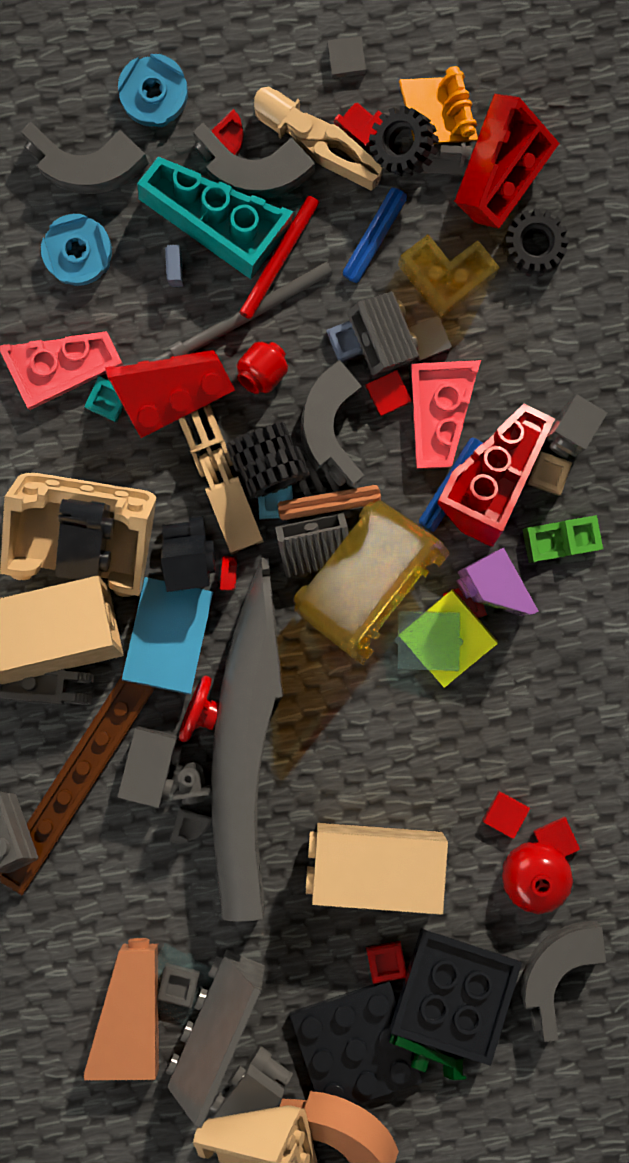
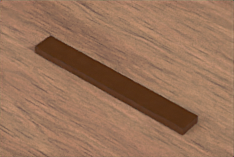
(79, 775)

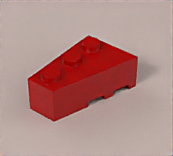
(504, 161)
(168, 388)

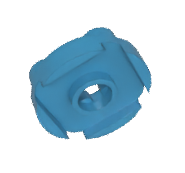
(148, 71)
(59, 241)

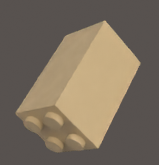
(57, 629)
(377, 868)

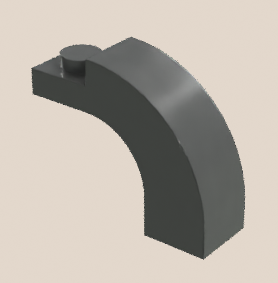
(90, 173)
(262, 177)
(317, 433)
(551, 960)

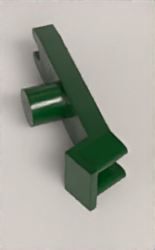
(451, 1064)

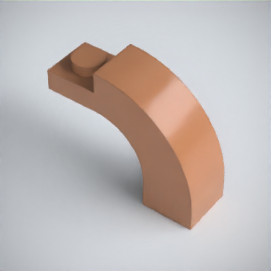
(347, 1128)

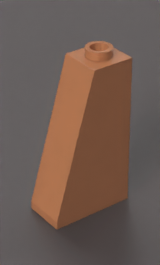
(128, 1025)

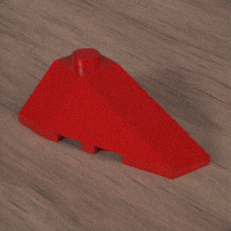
(491, 480)

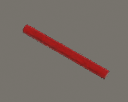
(279, 257)

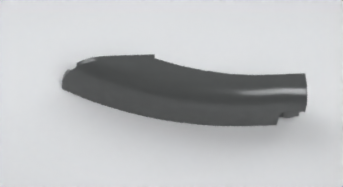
(244, 712)

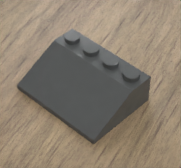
(214, 1033)

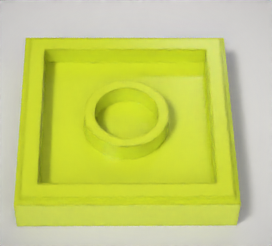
(475, 636)

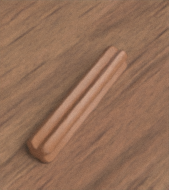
(328, 502)

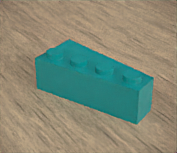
(223, 220)

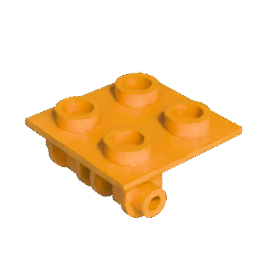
(444, 104)

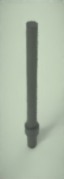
(237, 320)

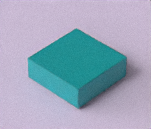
(104, 400)

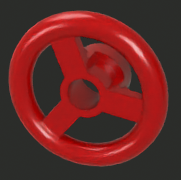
(200, 710)

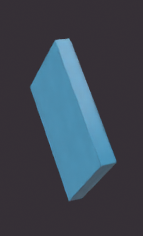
(167, 637)

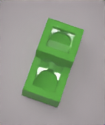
(562, 539)

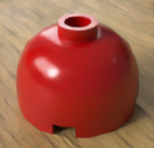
(531, 864)

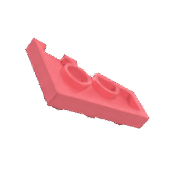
(59, 365)
(439, 409)

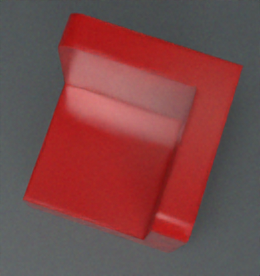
(358, 125)

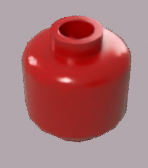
(262, 367)

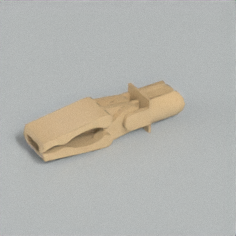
(315, 137)
(225, 497)

